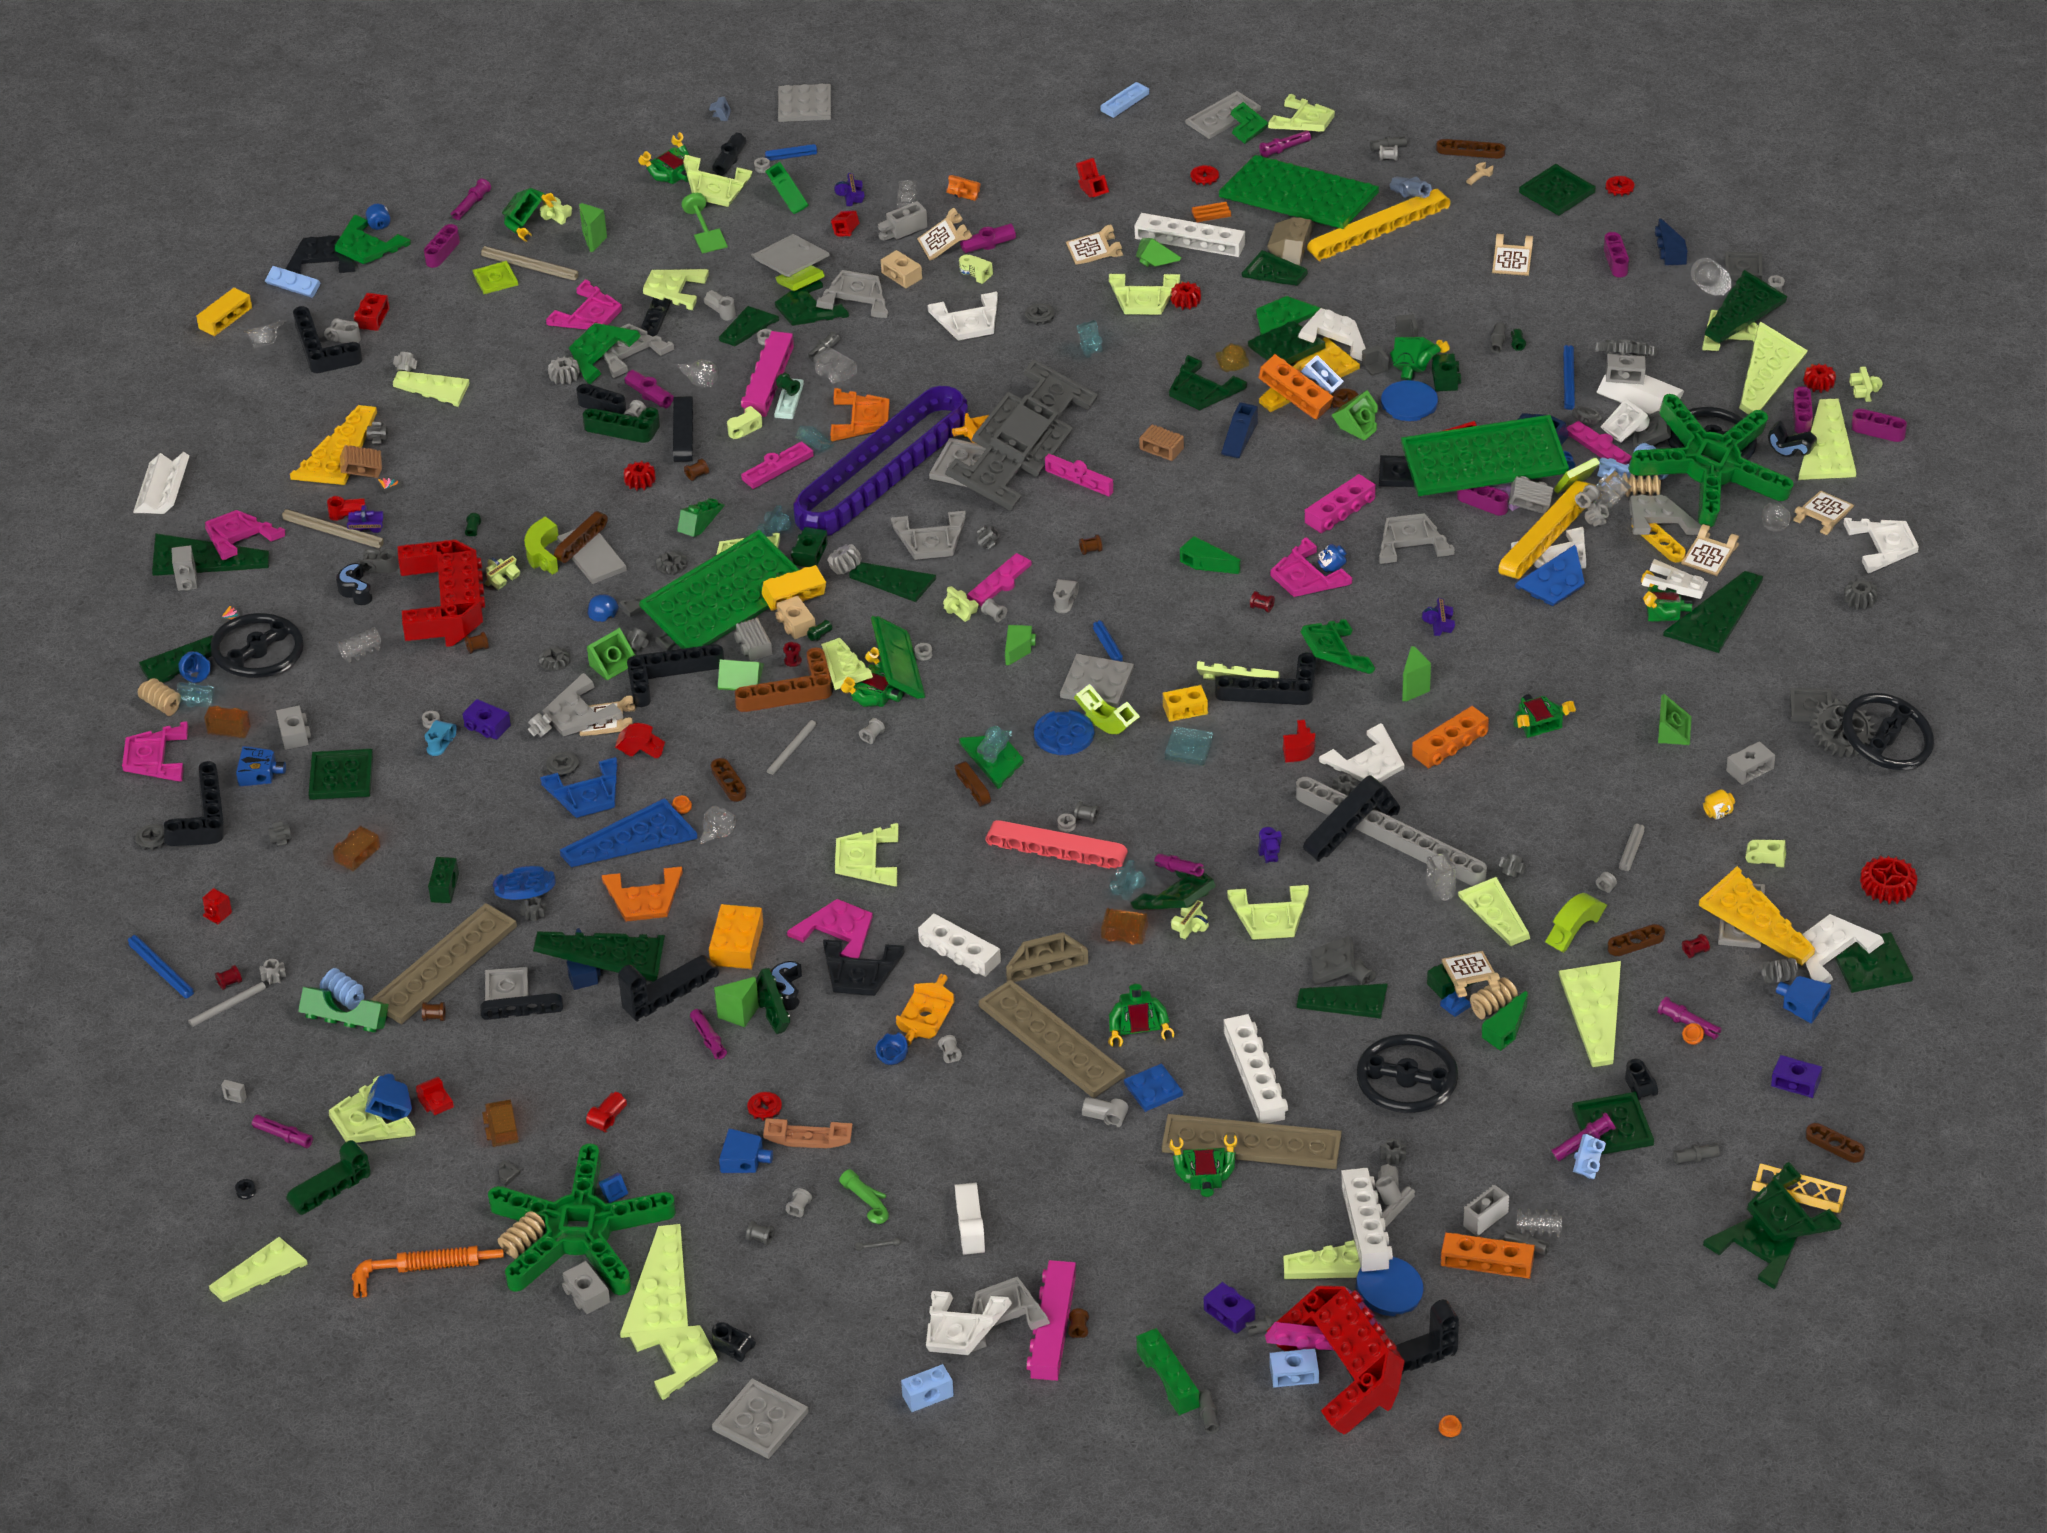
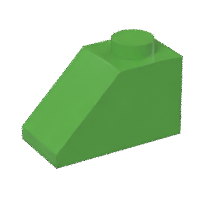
(1018, 642)

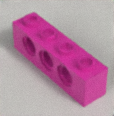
(1340, 503)

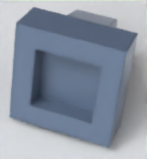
(722, 109)

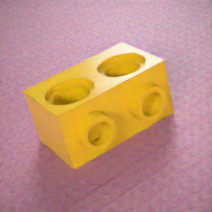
(1185, 703)

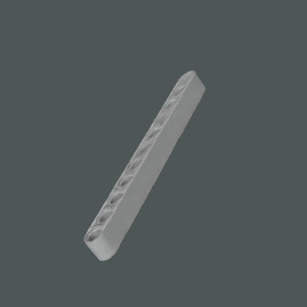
(1392, 831)

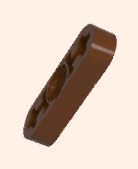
(728, 773)
(972, 782)
(1641, 934)
(1832, 1135)

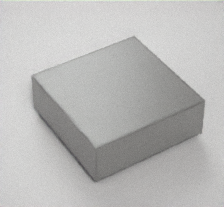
(234, 1091)

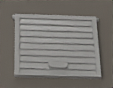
(790, 255)

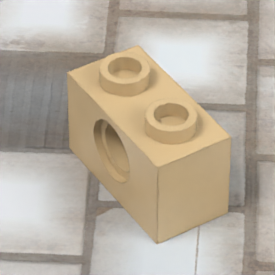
(901, 269)
(795, 617)

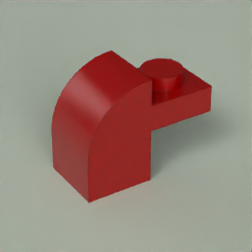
(1090, 180)
(639, 737)
(1300, 745)
(433, 1096)

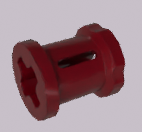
(1256, 598)
(792, 654)
(1695, 945)
(228, 977)

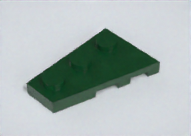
(1274, 269)
(746, 324)
(772, 1001)

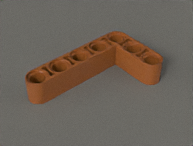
(789, 691)

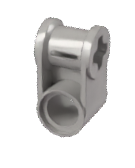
(343, 331)
(1065, 595)

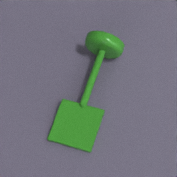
(708, 240)

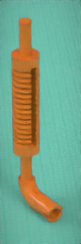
(422, 1261)

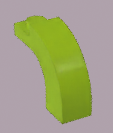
(536, 539)
(1104, 716)
(1571, 917)

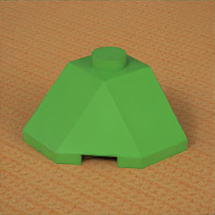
(1154, 254)
(1358, 416)

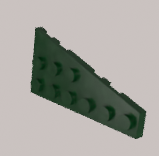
(1743, 306)
(205, 556)
(1717, 616)
(604, 950)

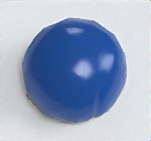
(602, 607)
(192, 663)
(892, 1046)

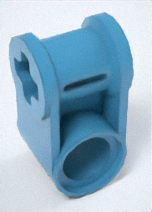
(439, 737)

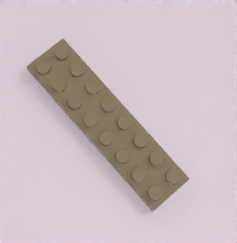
(445, 962)
(1052, 1038)
(1256, 1140)

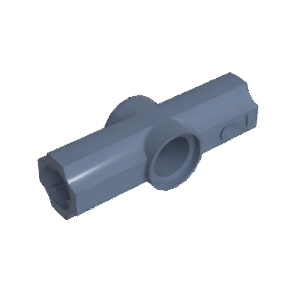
(1410, 187)

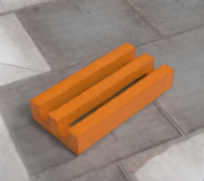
(1211, 212)

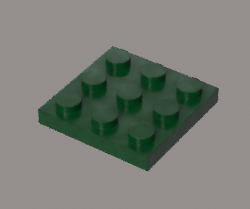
(1557, 189)
(1285, 343)
(341, 774)
(1876, 969)
(1627, 1116)

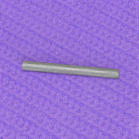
(791, 747)
(227, 1004)

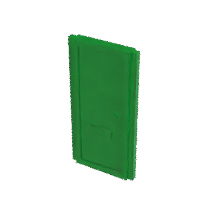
(897, 657)

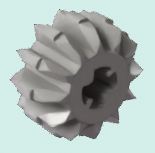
(563, 370)
(844, 559)

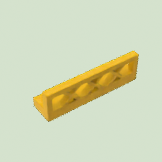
(1803, 1197)

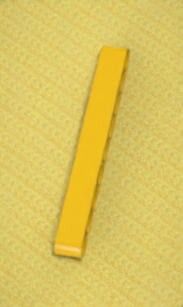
(1377, 224)
(1543, 533)

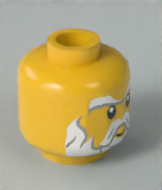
(1719, 804)

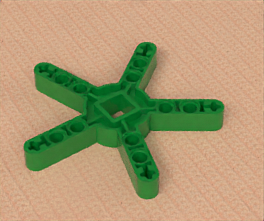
(1708, 472)
(578, 1206)

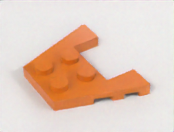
(867, 414)
(644, 901)

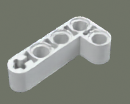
(969, 1218)

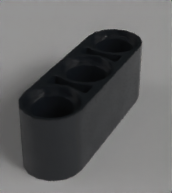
(601, 399)

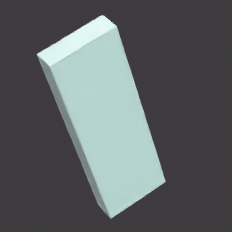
(787, 404)

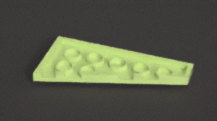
(1769, 366)
(1832, 452)
(1594, 1003)
(661, 1292)

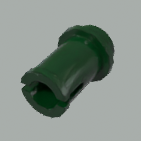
(1518, 342)
(473, 521)
(816, 632)

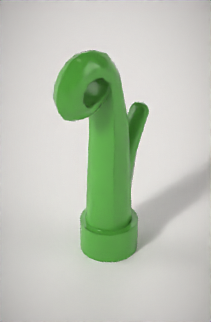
(851, 1181)

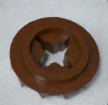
(1340, 395)

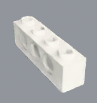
(959, 945)

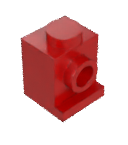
(845, 223)
(216, 906)

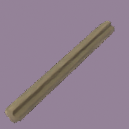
(530, 263)
(332, 528)

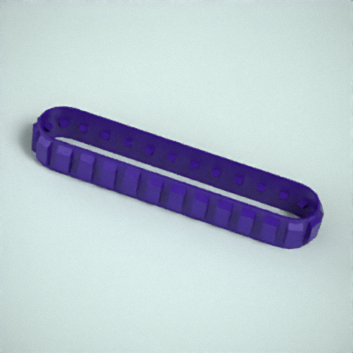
(833, 520)

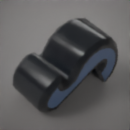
(1789, 445)
(351, 586)
(784, 975)

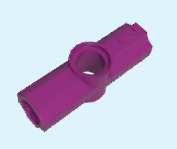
(988, 238)
(649, 389)

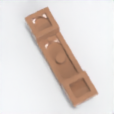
(803, 1136)

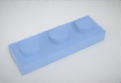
(1124, 99)
(292, 281)

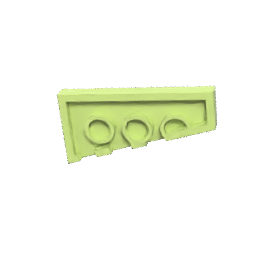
(436, 386)
(844, 663)
(1218, 670)
(1496, 910)
(269, 1262)
(1326, 1263)

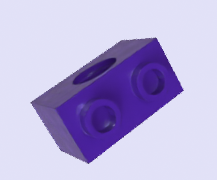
(486, 719)
(1796, 1076)
(1229, 1307)

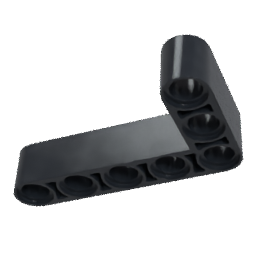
(320, 358)
(669, 664)
(1271, 690)
(1348, 814)
(203, 829)
(643, 999)
(1436, 1344)

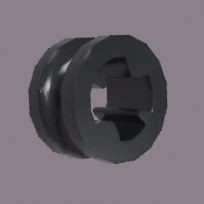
(241, 1185)

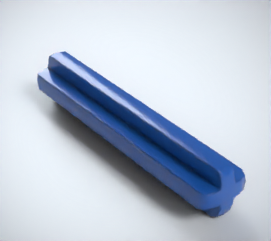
(791, 152)
(1107, 641)

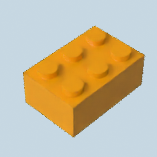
(736, 936)

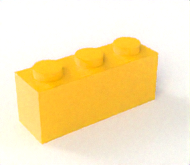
(224, 311)
(803, 583)

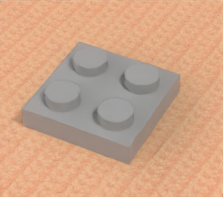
(506, 983)

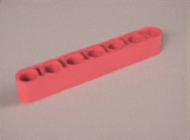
(1056, 844)

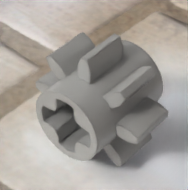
(405, 362)
(1596, 514)
(539, 724)
(272, 971)

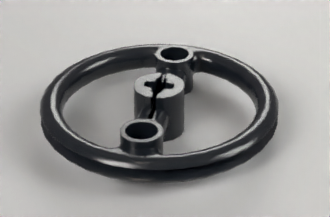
(1675, 442)
(256, 645)
(1901, 713)
(1407, 1073)

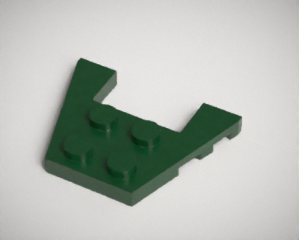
(801, 307)
(1199, 391)
(1179, 895)
(1782, 1215)
(1756, 1240)

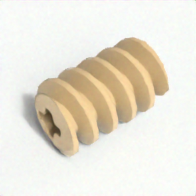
(1642, 485)
(159, 696)
(1487, 1001)
(521, 1234)

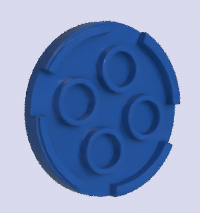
(1409, 400)
(1064, 732)
(524, 883)
(1391, 1289)

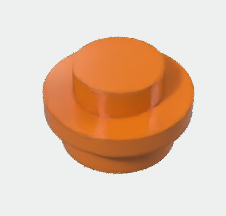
(682, 804)
(1693, 1033)
(1450, 1426)

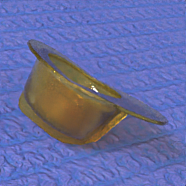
(1232, 358)

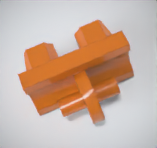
(963, 187)

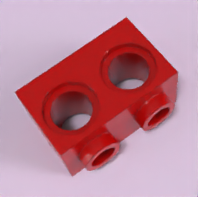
(372, 311)

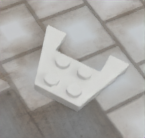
(969, 322)
(1334, 327)
(1575, 537)
(1890, 537)
(1678, 580)
(1379, 760)
(1831, 938)
(960, 1331)

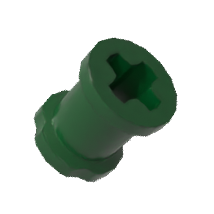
(785, 382)

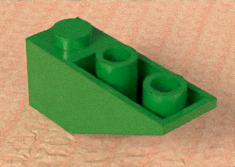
(786, 188)
(697, 517)
(1207, 557)
(1504, 1025)

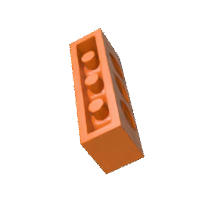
(1295, 387)
(1450, 737)
(1487, 1255)

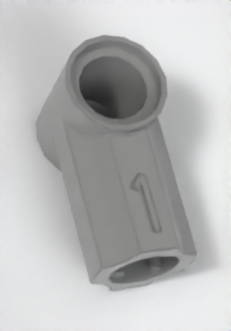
(723, 305)
(1111, 1112)
(1388, 1184)

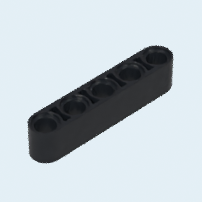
(682, 428)

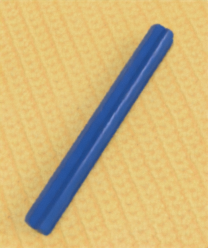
(1569, 391)
(160, 966)

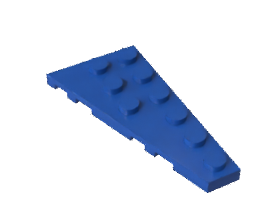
(641, 831)

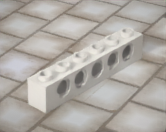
(1190, 234)
(1255, 1069)
(1365, 1219)

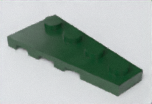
(897, 581)
(166, 666)
(1349, 1000)

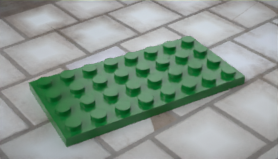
(1299, 191)
(1484, 455)
(718, 592)

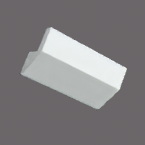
(1646, 396)
(161, 484)

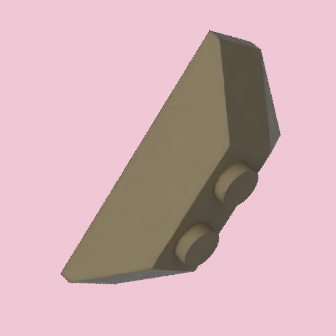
(1291, 239)
(1045, 957)

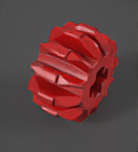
(1185, 295)
(1819, 377)
(639, 475)

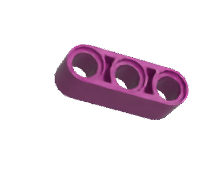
(441, 245)
(1616, 254)
(1802, 410)
(1879, 425)
(1486, 499)

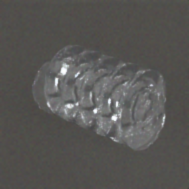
(359, 644)
(1539, 1222)

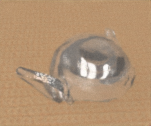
(701, 372)
(717, 824)

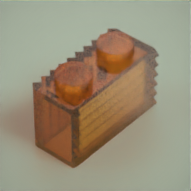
(227, 722)
(356, 848)
(1124, 926)
(501, 1123)

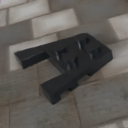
(318, 251)
(859, 974)

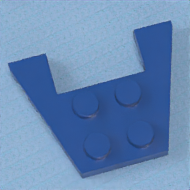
(586, 796)

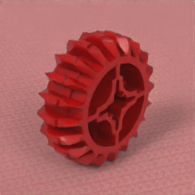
(1888, 879)

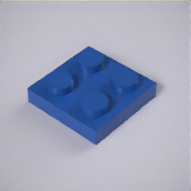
(1153, 1087)

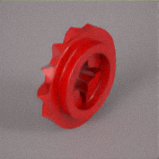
(1198, 172)
(1626, 184)
(769, 1099)

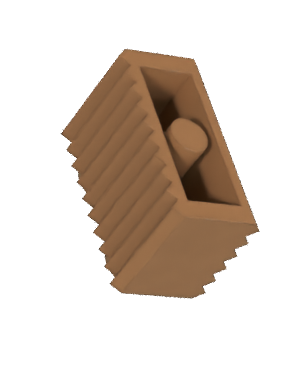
(1161, 442)
(361, 461)

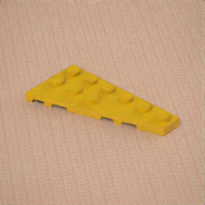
(1332, 355)
(324, 462)
(1752, 912)

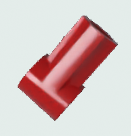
(339, 508)
(606, 1113)

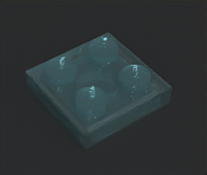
(1189, 745)

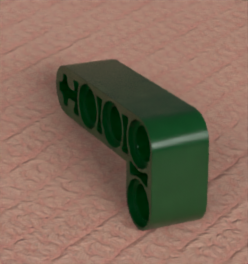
(623, 426)
(330, 1182)

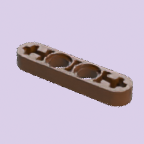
(1496, 151)
(580, 536)

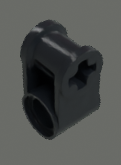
(1640, 1079)
(731, 1341)

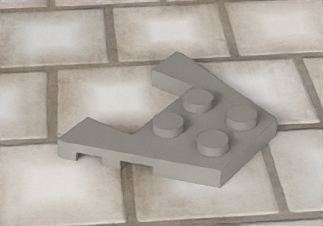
(855, 287)
(620, 351)
(1659, 510)
(1411, 531)
(930, 541)
(572, 714)
(1021, 1304)

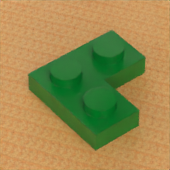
(1250, 121)

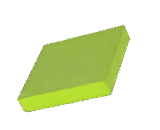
(495, 277)
(800, 278)
(1578, 473)

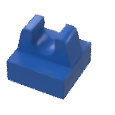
(1454, 1004)
(613, 1187)

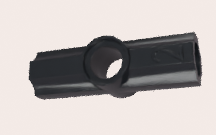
(729, 154)

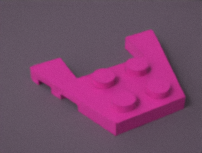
(596, 309)
(236, 526)
(1301, 577)
(146, 753)
(840, 921)

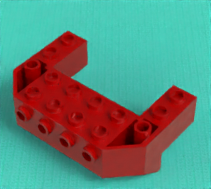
(458, 585)
(1360, 1346)

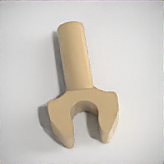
(1481, 171)

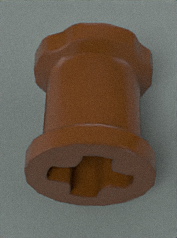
(696, 469)
(1090, 544)
(476, 642)
(433, 1011)
(1078, 1323)

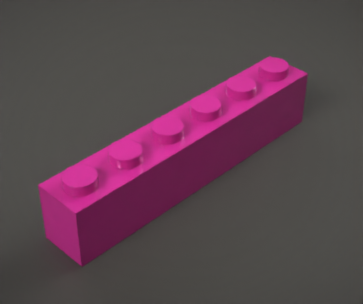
(767, 369)
(1056, 1303)

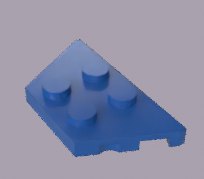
(1555, 578)

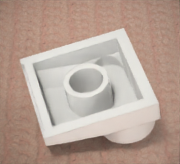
(1625, 421)

